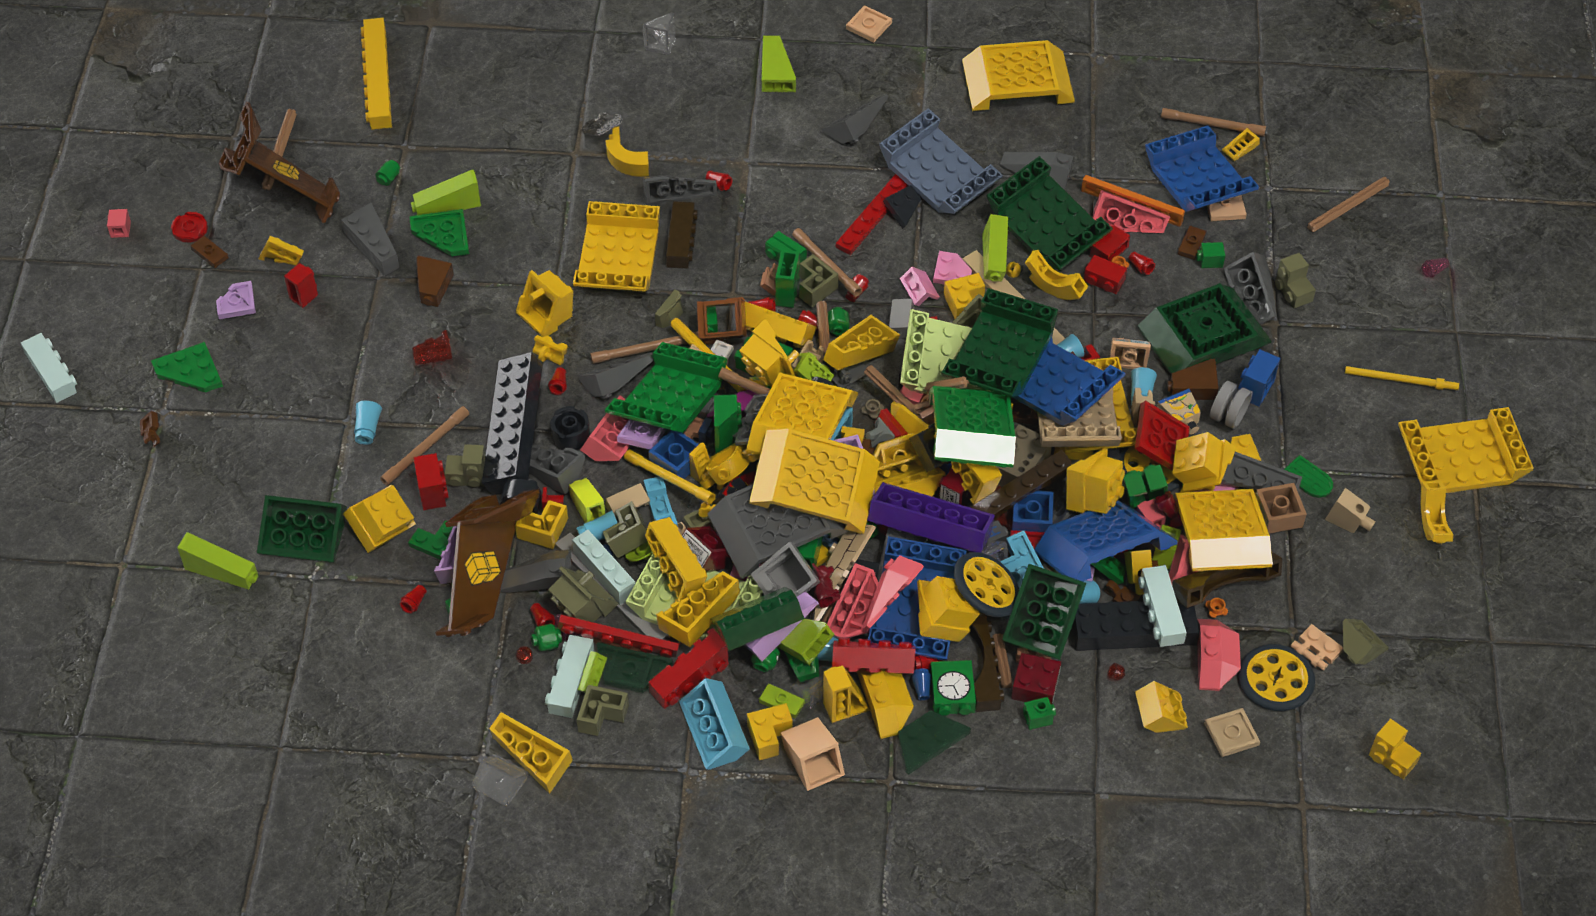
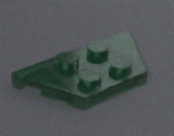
(630, 668)
(928, 738)

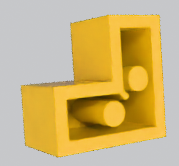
(962, 291)
(543, 528)
(766, 727)
(1393, 751)

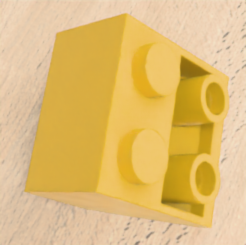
(1161, 708)

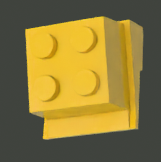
(545, 302)
(765, 355)
(1201, 461)
(1094, 483)
(379, 518)
(944, 610)

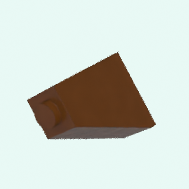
(433, 279)
(1198, 378)

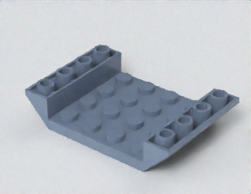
(936, 165)

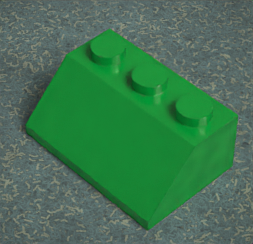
(726, 420)

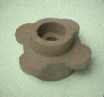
(872, 404)

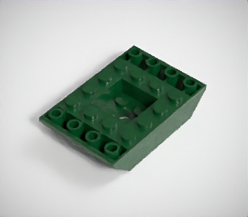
(1184, 341)

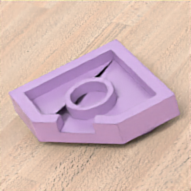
(236, 301)

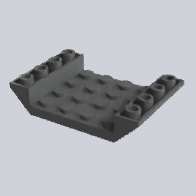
(757, 533)

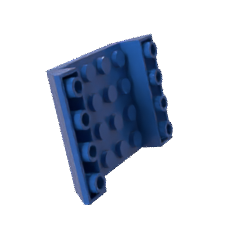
(1196, 169)
(1066, 385)
(1093, 536)
(901, 618)

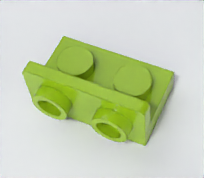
(811, 367)

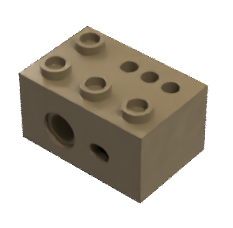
(1026, 456)

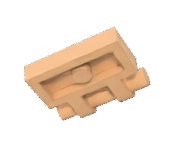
(1319, 643)

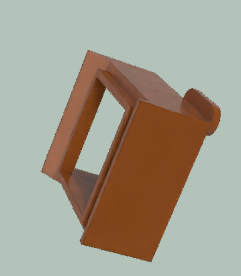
(740, 316)

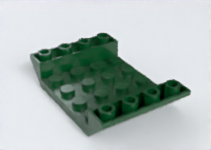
(1046, 215)
(1004, 343)

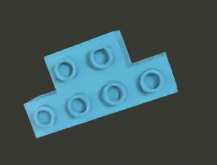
(1021, 554)

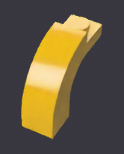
(626, 161)
(1052, 282)
(1433, 512)

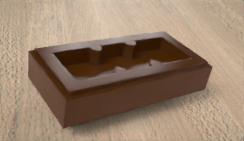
(1192, 242)
(209, 251)

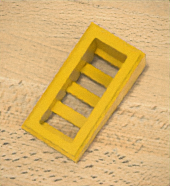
(1247, 134)
(698, 461)

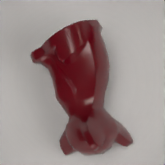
(1167, 504)
(824, 590)

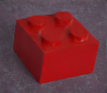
(431, 481)

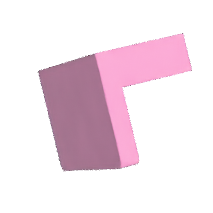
(918, 286)

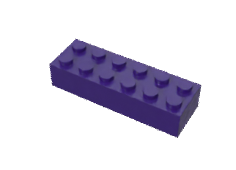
(931, 517)

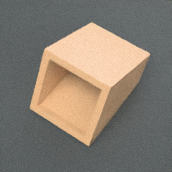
(813, 753)

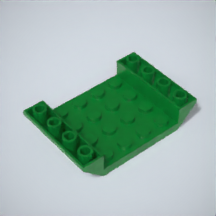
(673, 388)
(973, 426)

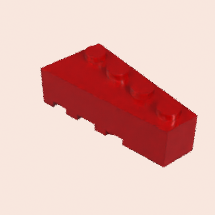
(873, 656)
(690, 669)

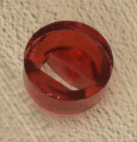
(521, 657)
(1116, 672)

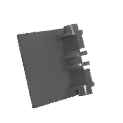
(848, 375)

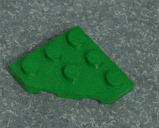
(442, 230)
(189, 368)

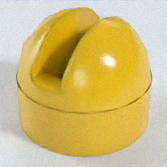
(1016, 271)

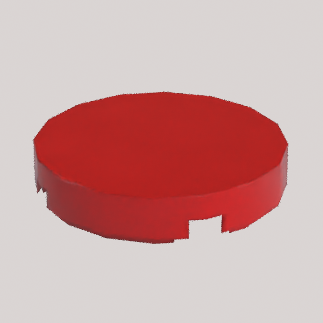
(189, 227)

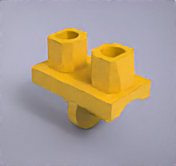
(549, 350)

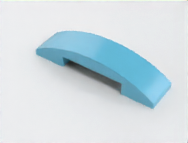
(659, 500)

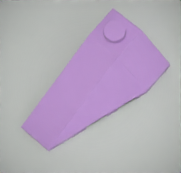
(765, 645)

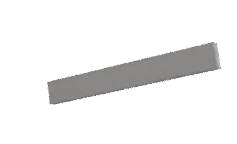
(644, 627)

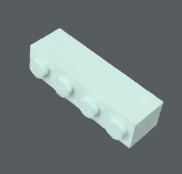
(49, 368)
(603, 566)
(1162, 606)
(569, 669)

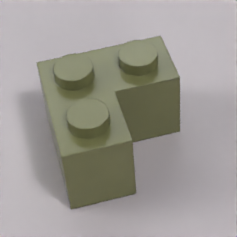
(817, 281)
(1293, 282)
(466, 469)
(628, 532)
(600, 705)

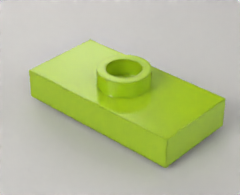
(592, 671)
(775, 696)

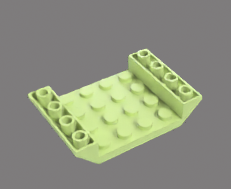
(928, 350)
(653, 595)

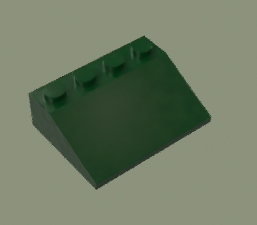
(301, 528)
(1044, 612)
(758, 618)

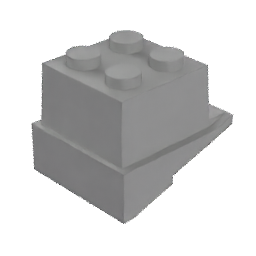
(785, 569)

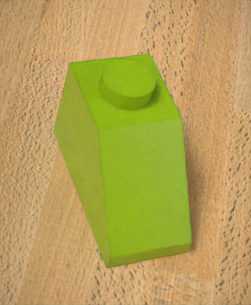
(1166, 557)

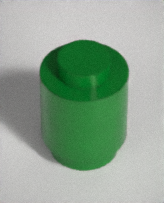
(387, 172)

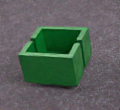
(1148, 481)

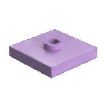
(640, 434)

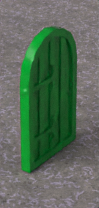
(1314, 480)

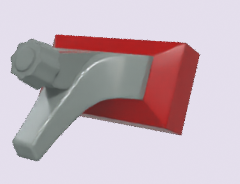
(885, 428)

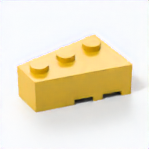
(842, 695)

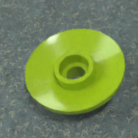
(641, 552)

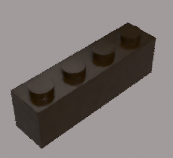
(680, 235)

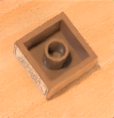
(1281, 507)

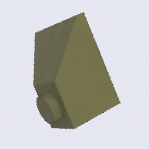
(1361, 642)

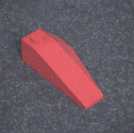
(1129, 215)
(603, 443)
(895, 578)

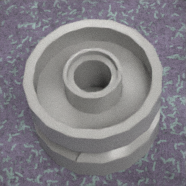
(1230, 404)

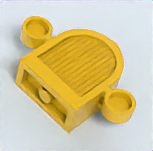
(727, 465)

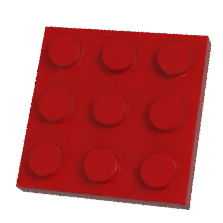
(1158, 434)

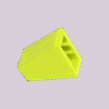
(587, 500)

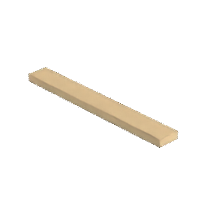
(975, 262)

